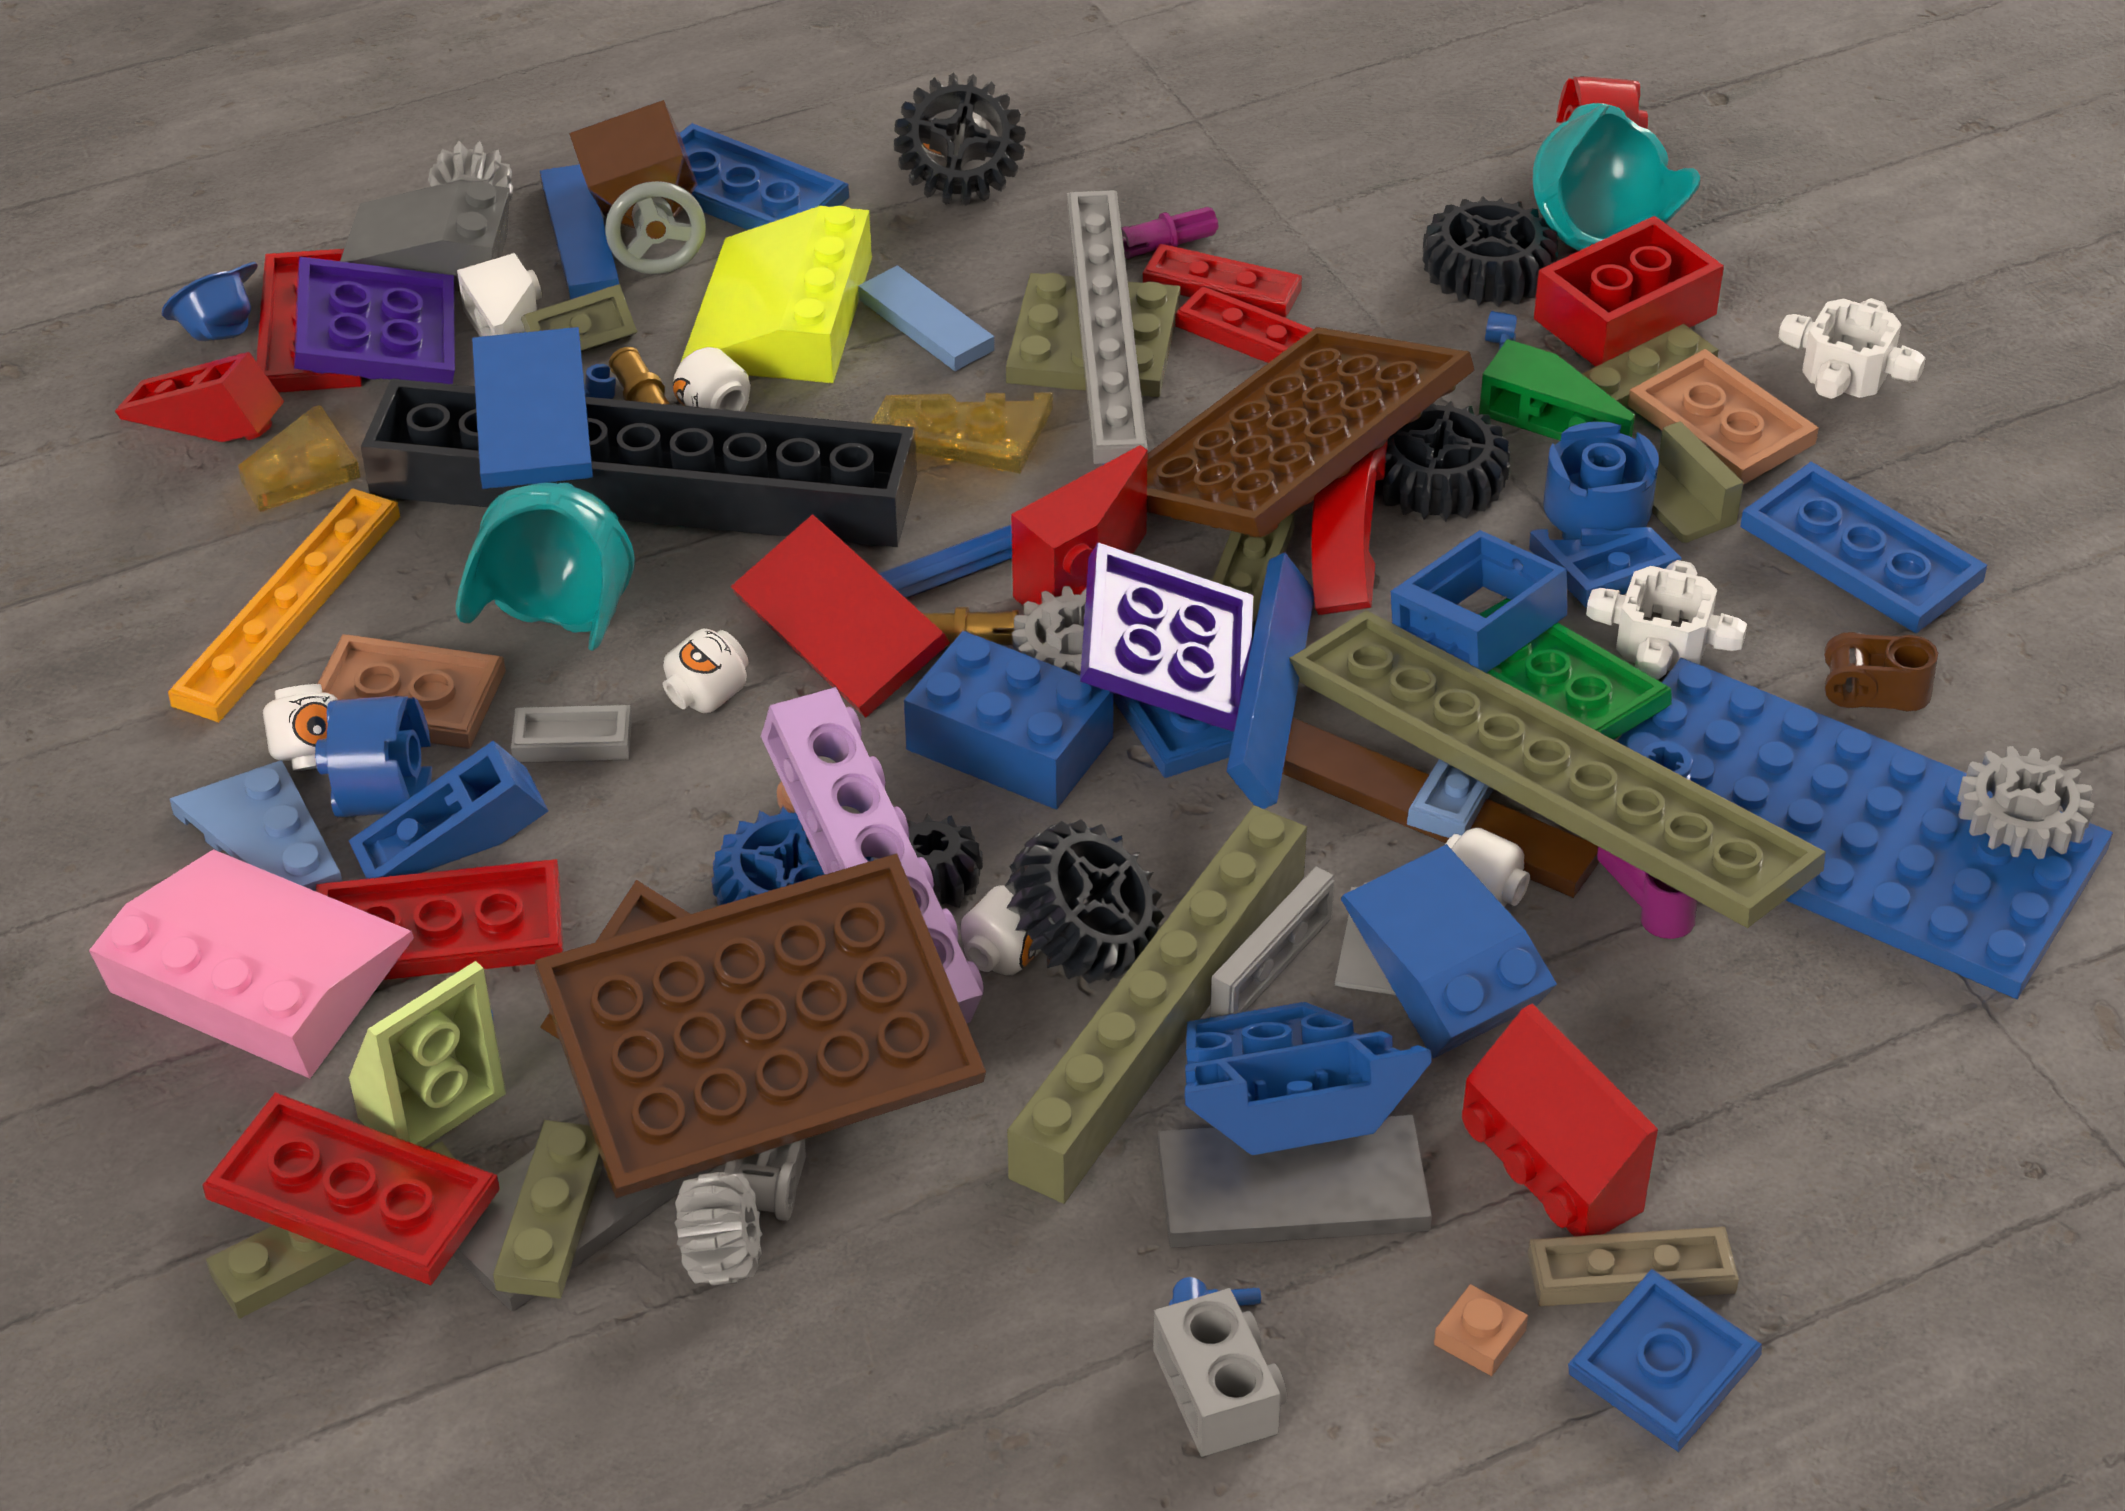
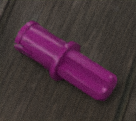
(1169, 231)

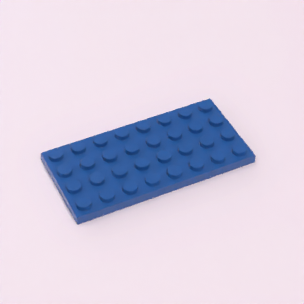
(1889, 829)

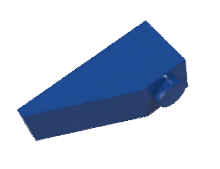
(453, 817)

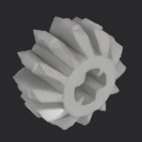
(471, 166)
(718, 1228)

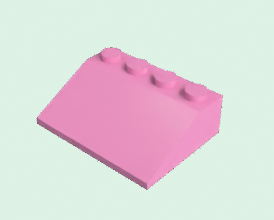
(249, 959)

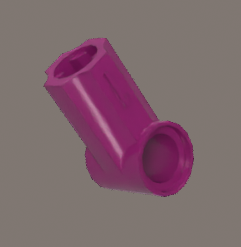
(1663, 908)

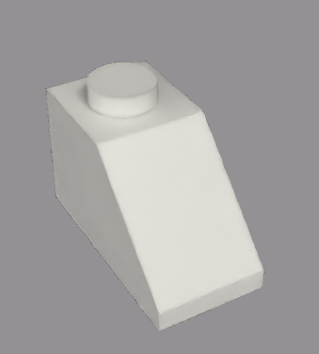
(498, 295)

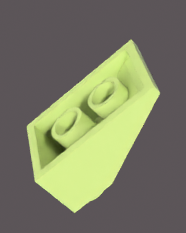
(430, 1062)

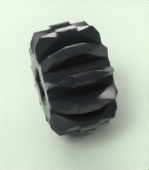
(950, 855)

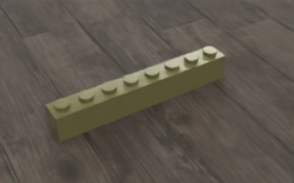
(1149, 1009)

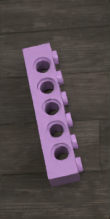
(822, 726)

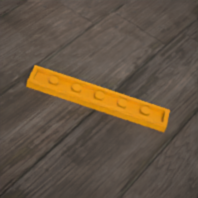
(283, 605)

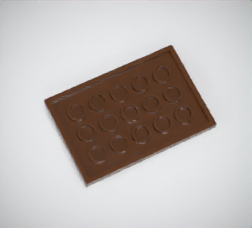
(1296, 428)
(757, 1024)

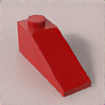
(207, 401)

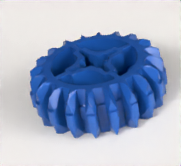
(763, 857)

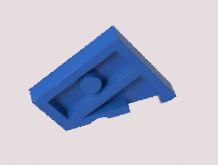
(1603, 557)

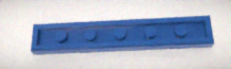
(1270, 683)

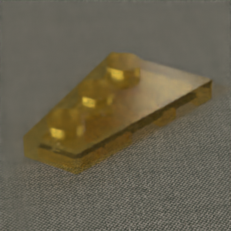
(977, 433)

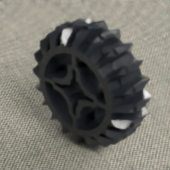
(941, 133)
(1488, 250)
(1445, 463)
(1049, 890)

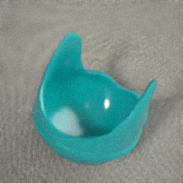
(1605, 176)
(548, 559)

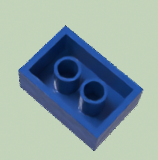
(1008, 719)

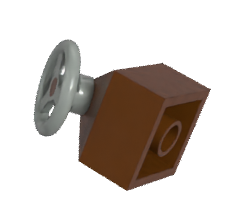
(642, 181)

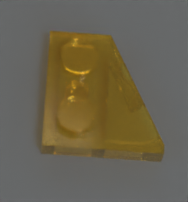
(299, 462)

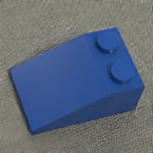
(1448, 949)

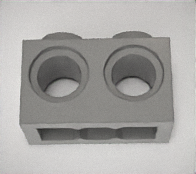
(1209, 1373)

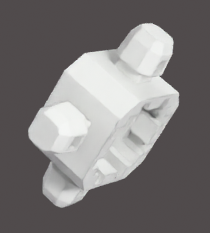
(1851, 348)
(1676, 595)

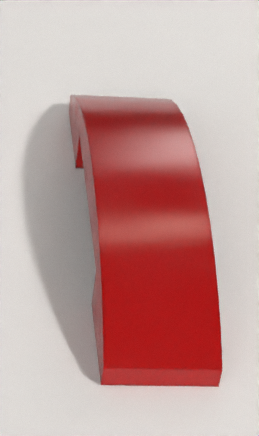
(1341, 538)

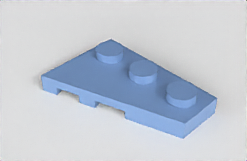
(261, 823)

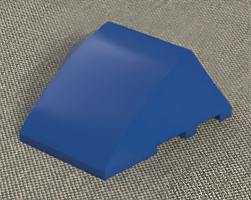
(1294, 1076)

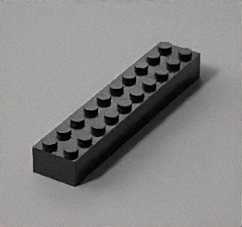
(666, 464)

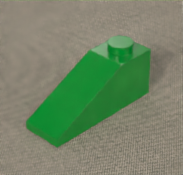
(1545, 393)

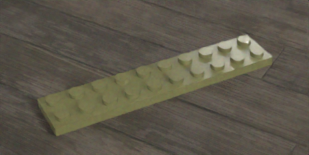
(1561, 768)

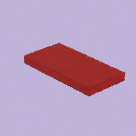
(278, 326)
(840, 615)
(465, 915)
(352, 1188)

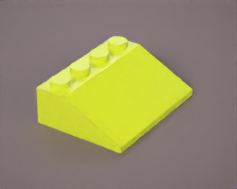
(787, 294)

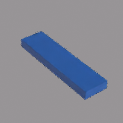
(578, 231)

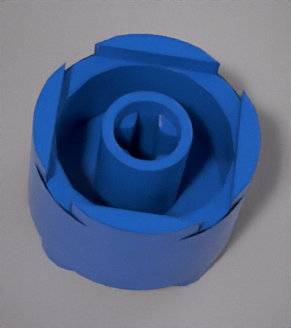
(1600, 479)
(373, 754)

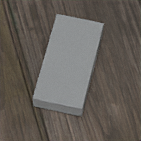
(571, 733)

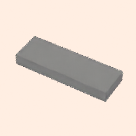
(1273, 945)

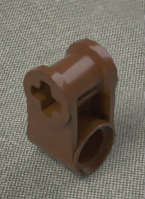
(1886, 671)

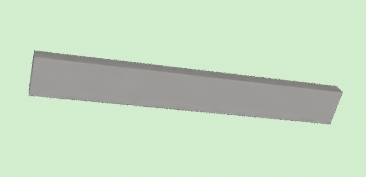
(1105, 325)

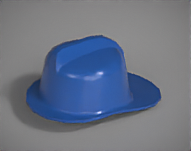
(213, 305)

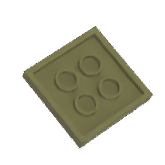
(1048, 337)

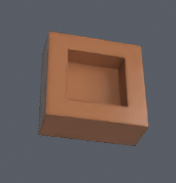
(1480, 1330)

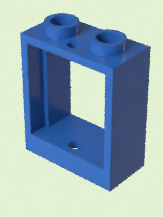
(1430, 600)

